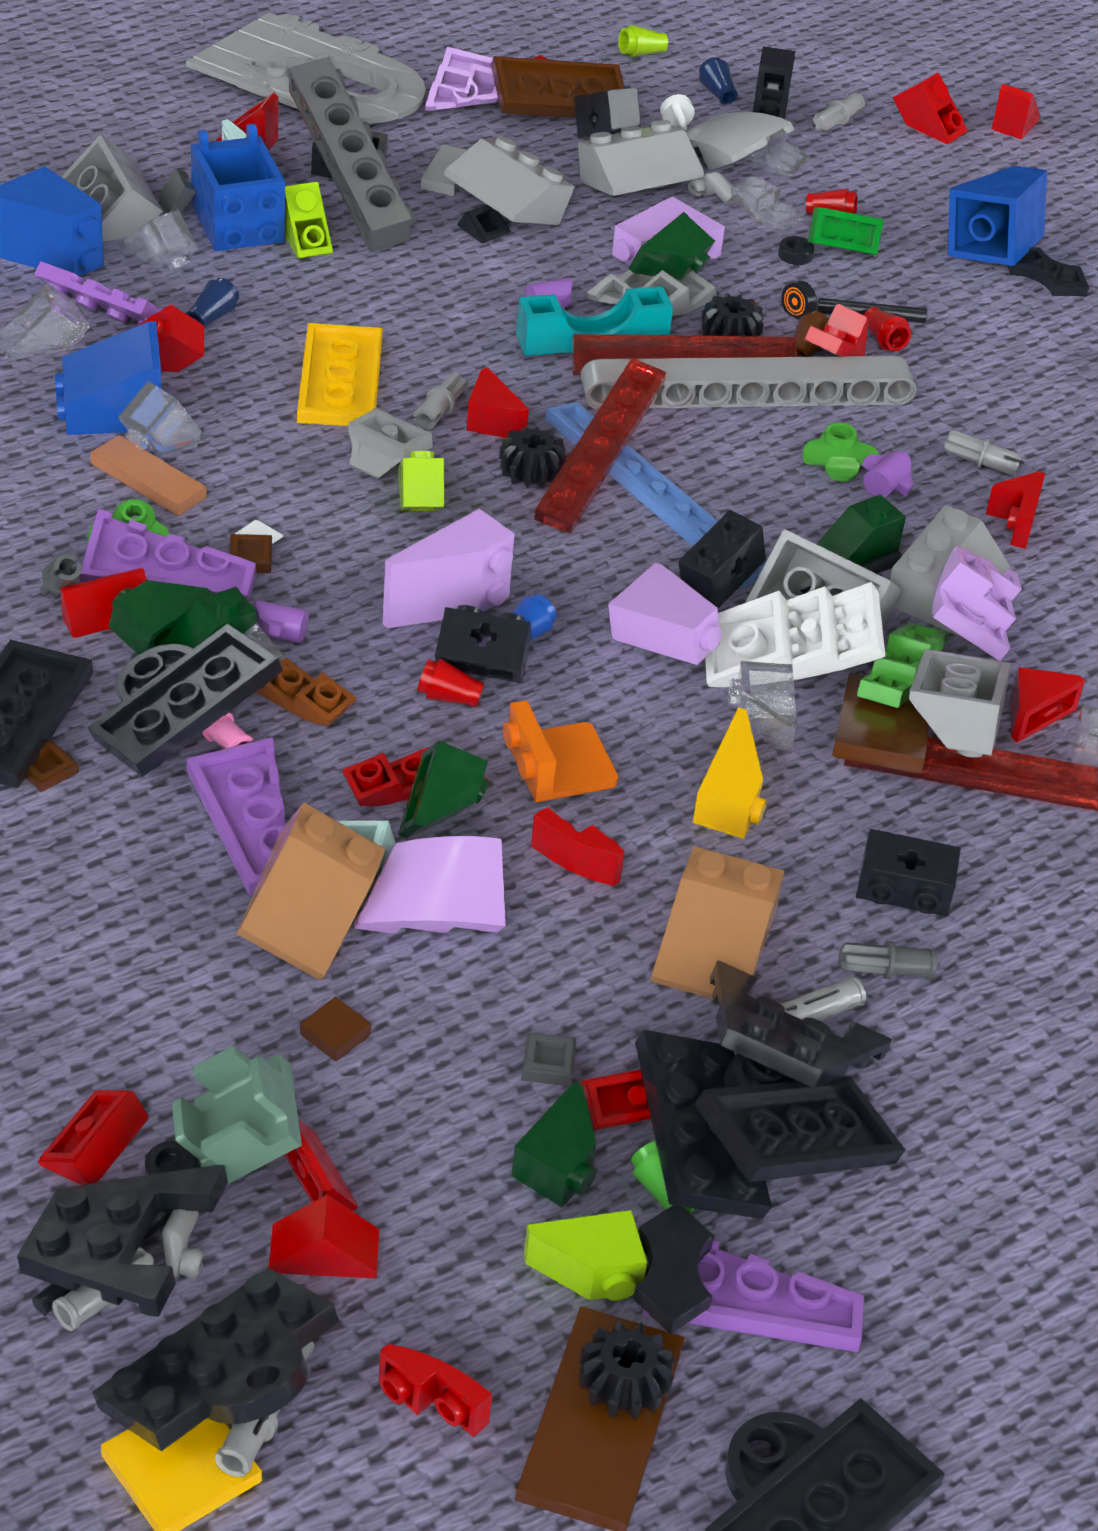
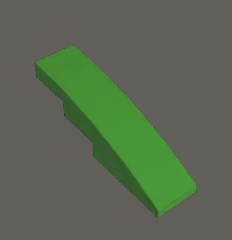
(895, 673)

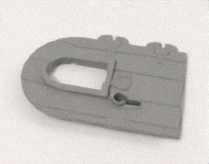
(265, 49)

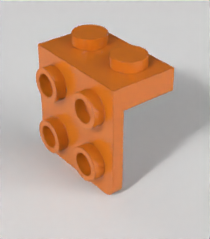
(557, 759)

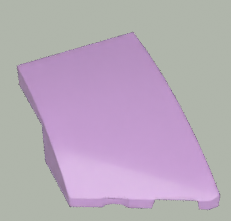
(462, 81)
(977, 601)
(438, 887)

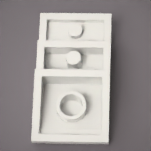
(809, 631)

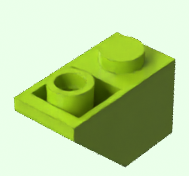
(306, 221)
(421, 482)

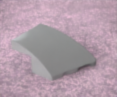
(735, 135)
(683, 294)

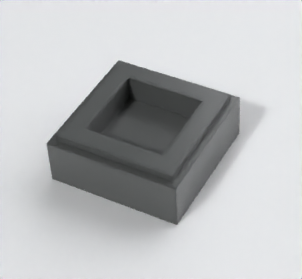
(177, 192)
(549, 1059)

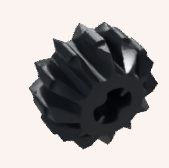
(732, 317)
(532, 456)
(626, 1370)

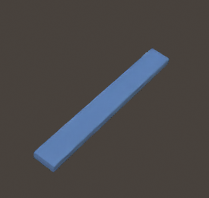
(644, 482)

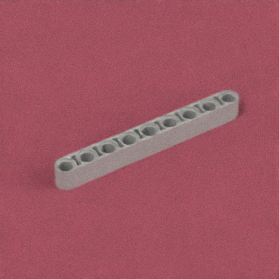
(764, 381)

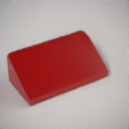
(89, 604)
(616, 1099)
(95, 1136)
(317, 1170)

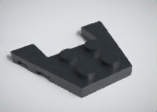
(782, 1041)
(97, 1228)

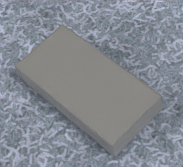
(434, 177)

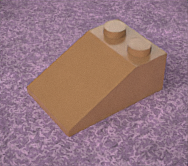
(310, 890)
(717, 915)

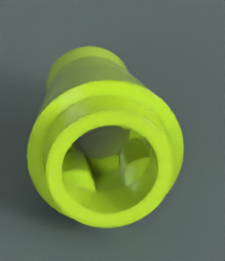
(641, 41)

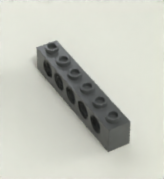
(350, 154)

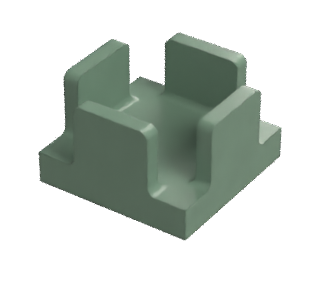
(243, 1117)

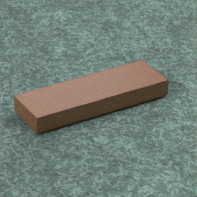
(148, 475)

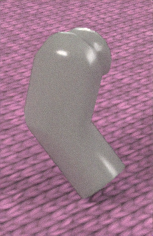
(712, 184)
(175, 1244)

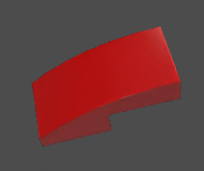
(380, 782)
(583, 852)
(422, 1379)

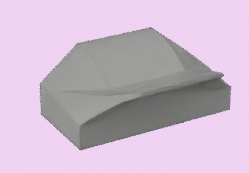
(383, 441)

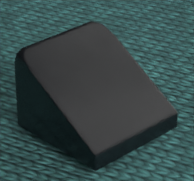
(484, 224)

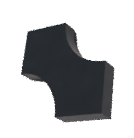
(1054, 275)
(673, 1287)

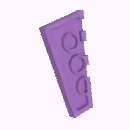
(93, 294)
(125, 547)
(243, 803)
(768, 1303)

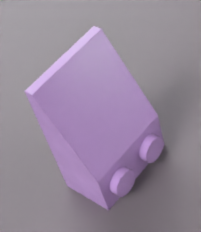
(450, 568)

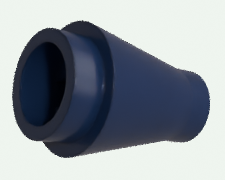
(718, 79)
(214, 301)

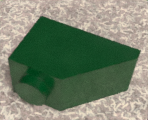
(675, 250)
(865, 531)
(151, 612)
(212, 614)
(443, 787)
(558, 1150)

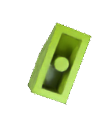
(589, 1254)

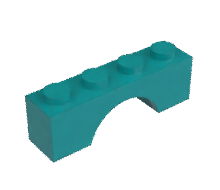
(548, 328)

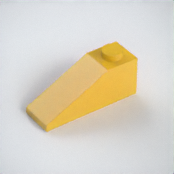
(733, 783)

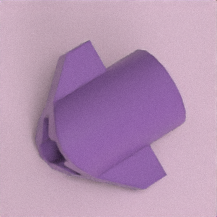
(561, 288)
(888, 473)
(282, 621)

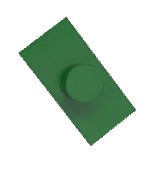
(845, 230)

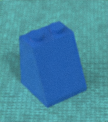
(998, 215)
(50, 223)
(105, 379)

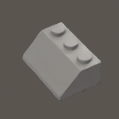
(638, 158)
(512, 182)
(116, 183)
(925, 559)
(801, 564)
(961, 699)

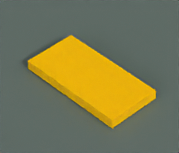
(339, 373)

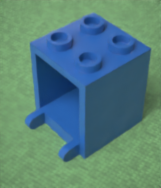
(237, 191)

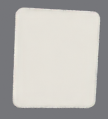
(259, 528)

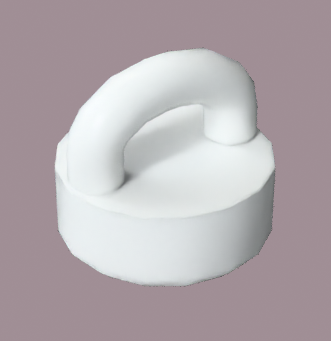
(677, 110)

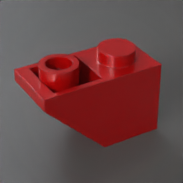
(931, 109)
(178, 338)

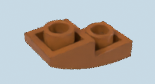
(312, 699)

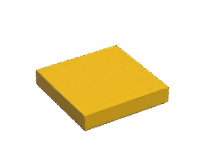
(180, 1481)

